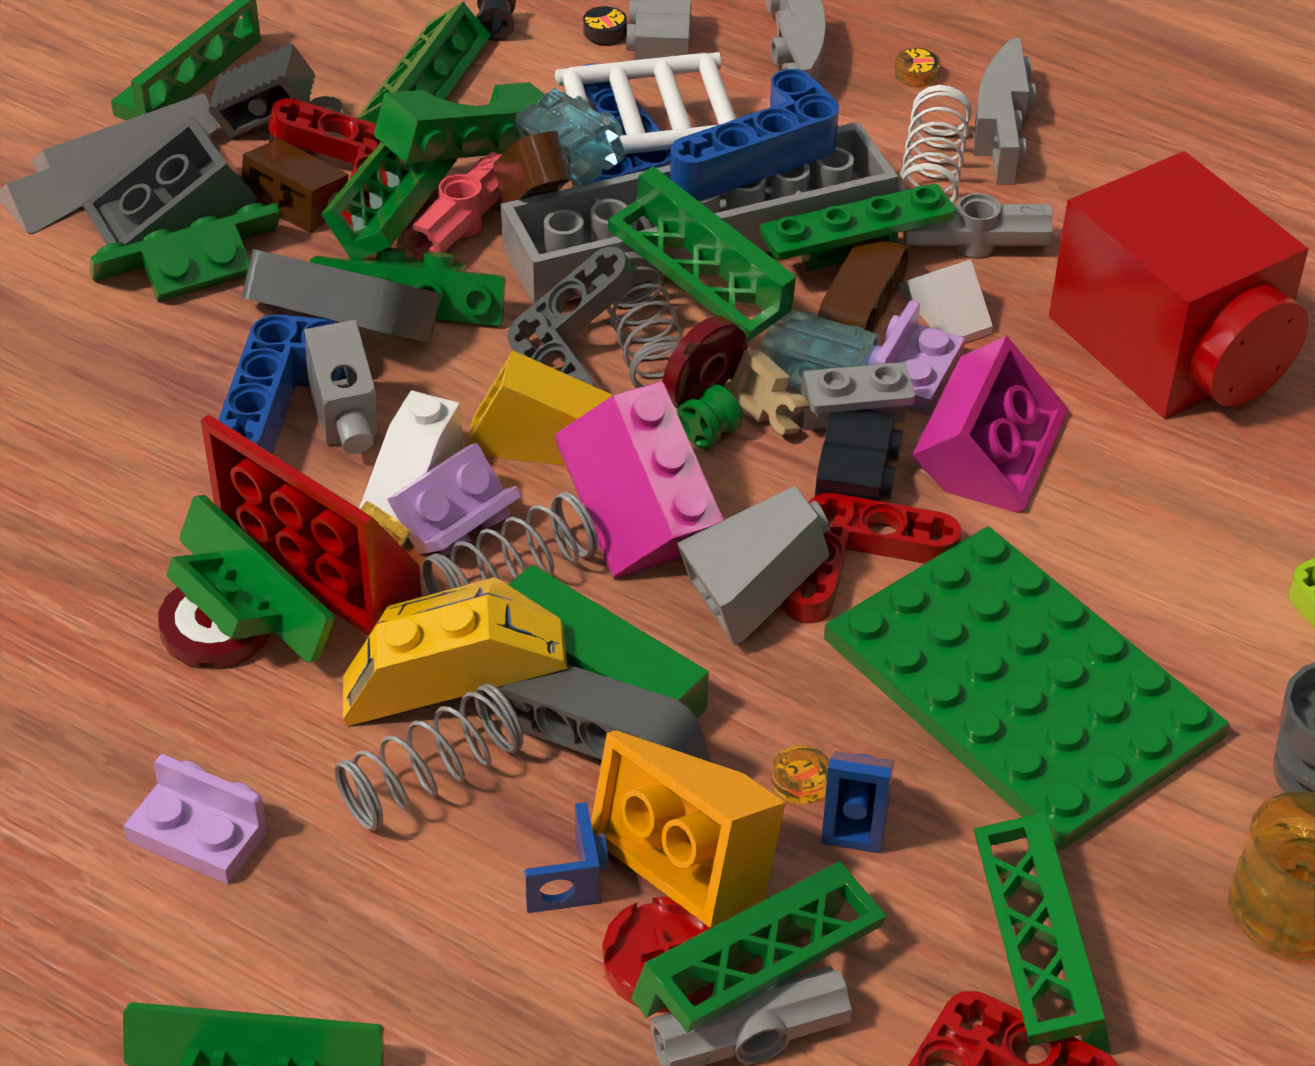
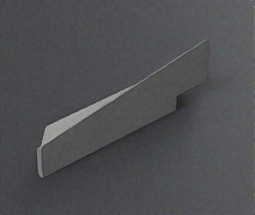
(84, 165)

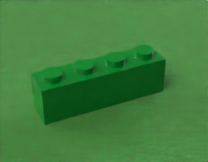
(613, 647)

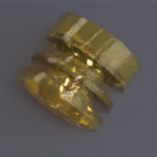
(1275, 877)

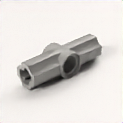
(986, 224)
(759, 1025)

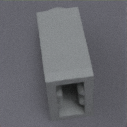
(756, 559)

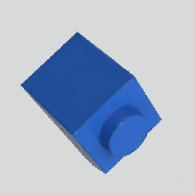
(856, 801)

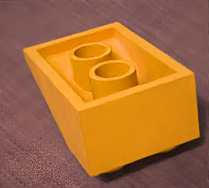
(687, 826)

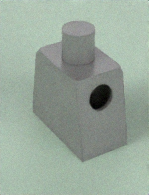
(344, 406)

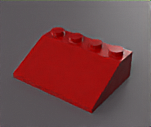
(309, 529)

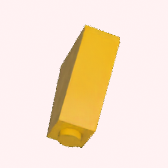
(527, 410)

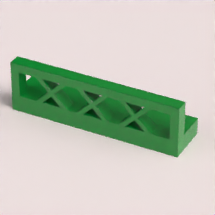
(434, 58)
(192, 61)
(390, 205)
(714, 251)
(1063, 932)
(752, 934)

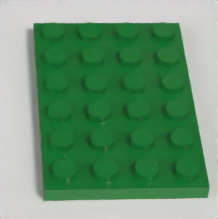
(1025, 685)

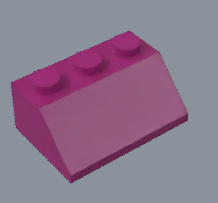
(991, 428)
(637, 478)

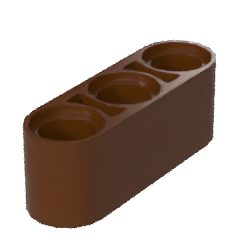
(532, 167)
(866, 284)

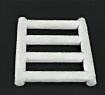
(663, 70)

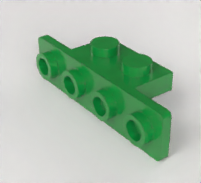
(830, 233)
(191, 257)
(464, 297)
(244, 585)
(233, 1038)

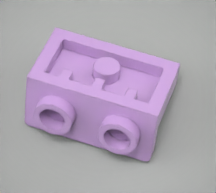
(925, 350)
(452, 502)
(198, 820)

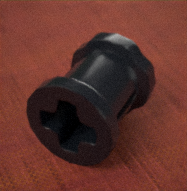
(497, 17)

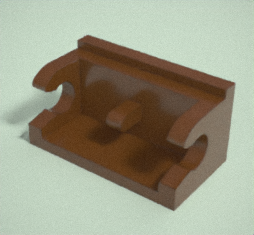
(293, 181)

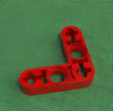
(293, 121)
(852, 532)
(963, 1047)

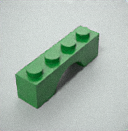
(433, 129)

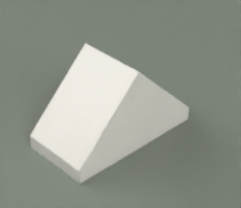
(951, 300)

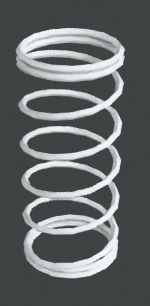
(912, 130)

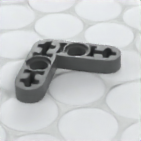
(555, 328)

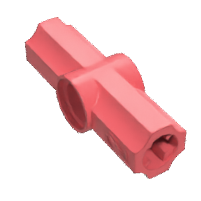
(457, 210)

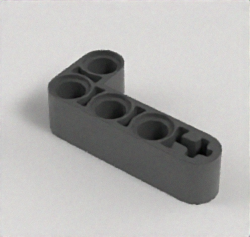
(342, 295)
(582, 707)

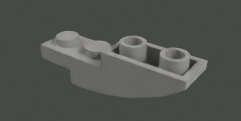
(799, 35)
(1002, 110)

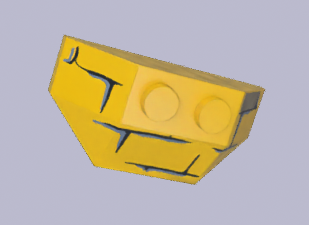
(449, 647)

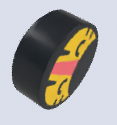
(604, 25)

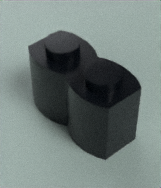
(858, 454)

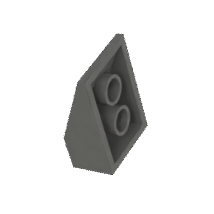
(169, 188)

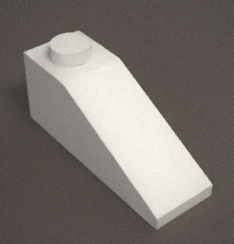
(417, 440)

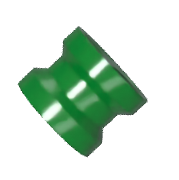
(710, 416)

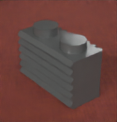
(248, 93)

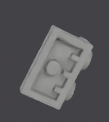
(870, 387)

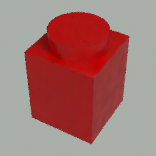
(1180, 286)

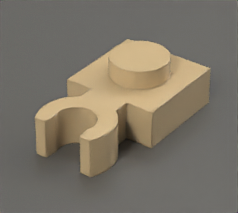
(762, 392)

